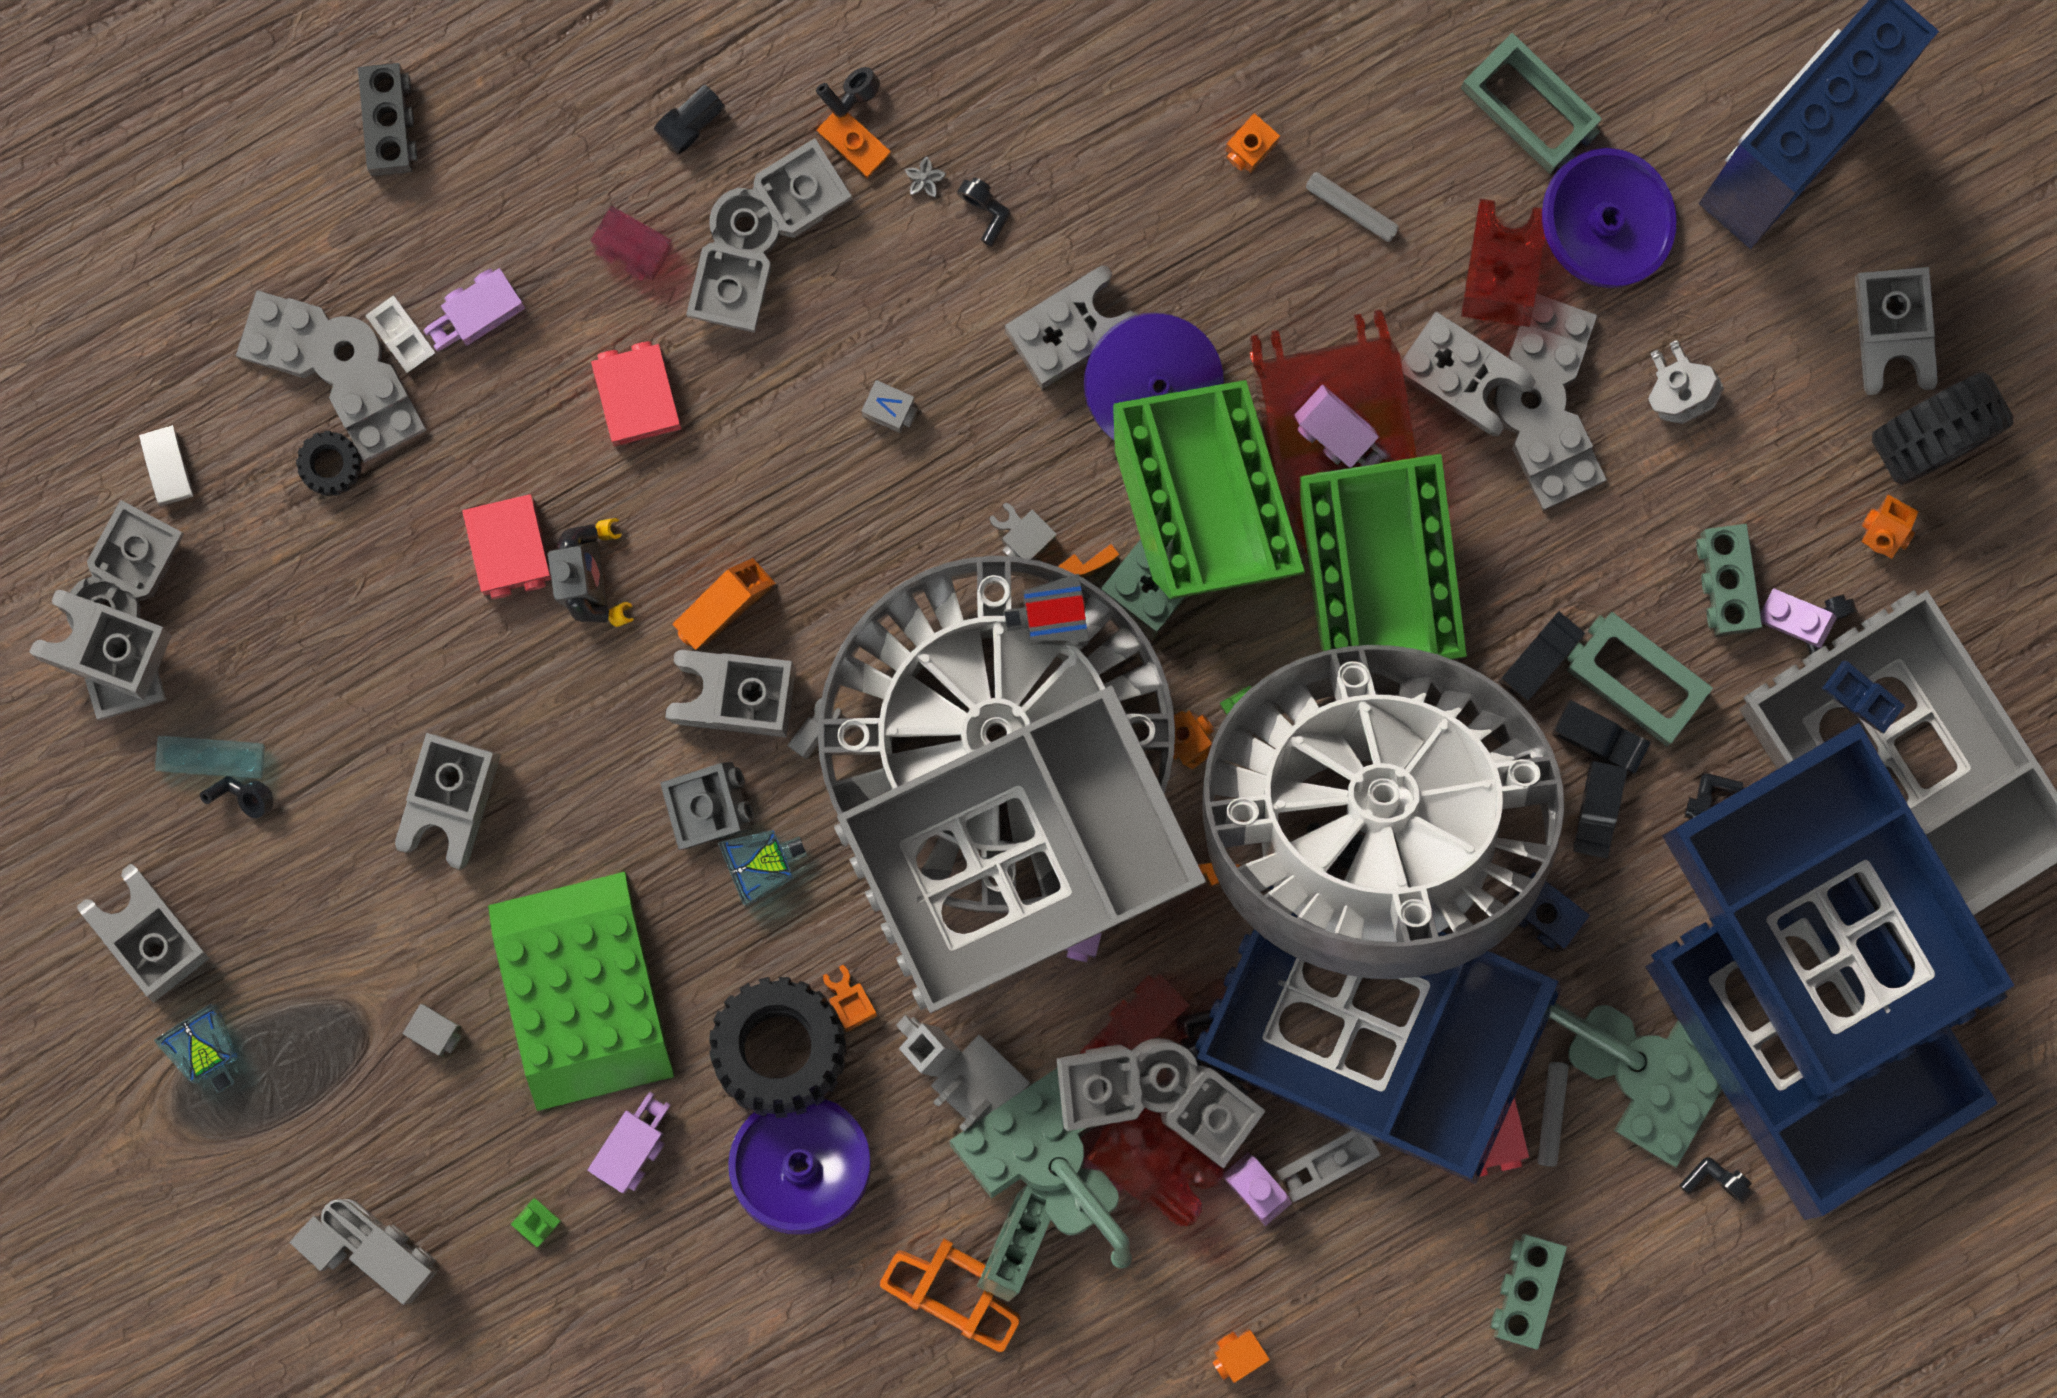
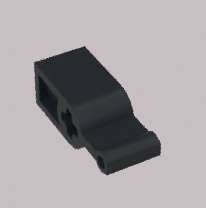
(1541, 657)
(1600, 736)
(1599, 809)

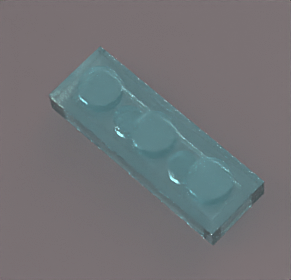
(209, 757)

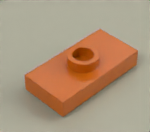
(854, 143)

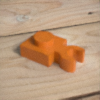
(850, 1002)

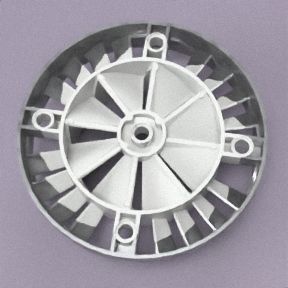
(959, 663)
(1437, 808)

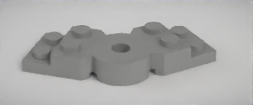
(783, 202)
(364, 391)
(1550, 440)
(125, 570)
(1193, 1100)

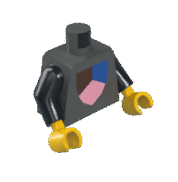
(579, 574)

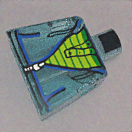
(760, 863)
(201, 1048)

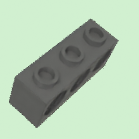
(374, 106)

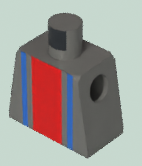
(1052, 614)

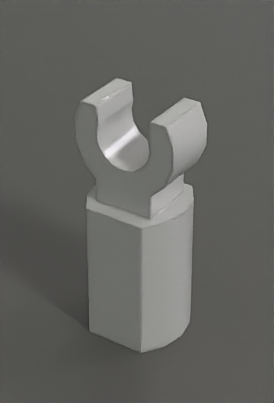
(807, 736)

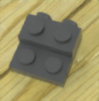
(707, 805)

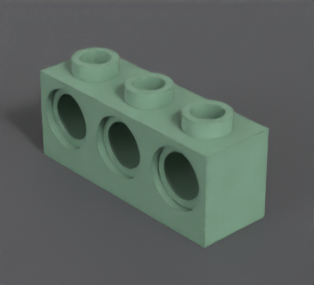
(1740, 565)
(1016, 1245)
(1545, 1280)

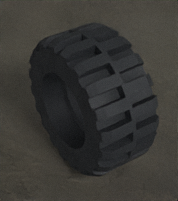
(1942, 428)
(777, 1000)

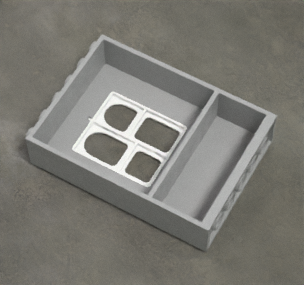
(1091, 814)
(1985, 820)

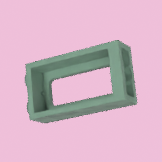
(1550, 86)
(1616, 694)

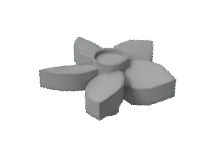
(925, 178)

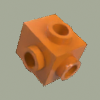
(1889, 527)
(1192, 738)

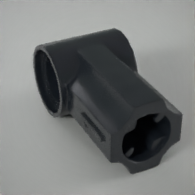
(683, 125)

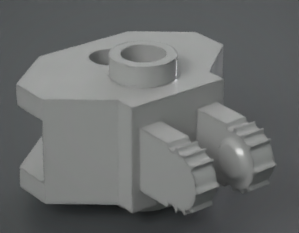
(1683, 387)

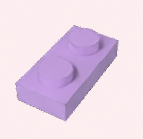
(1797, 618)

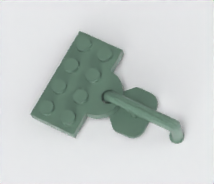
(1666, 1094)
(1028, 1139)

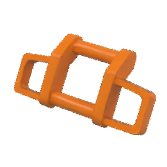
(920, 1300)

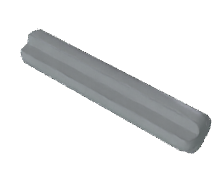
(1352, 207)
(1553, 1114)

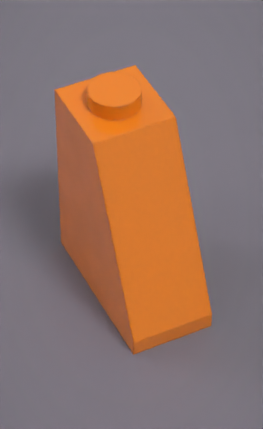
(723, 603)

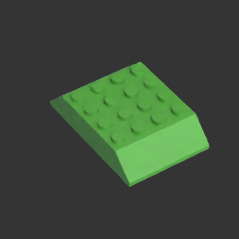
(1204, 490)
(1383, 557)
(580, 991)

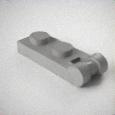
(1328, 1163)

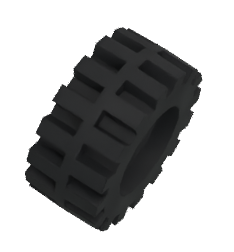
(316, 445)

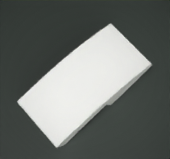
(400, 334)
(166, 465)

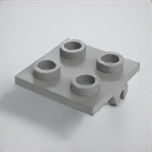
(978, 1082)

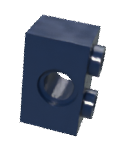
(1566, 921)

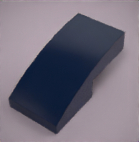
(1863, 697)

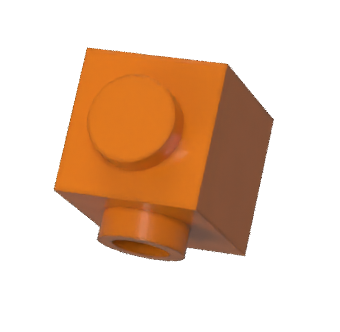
(1251, 144)
(1238, 1355)

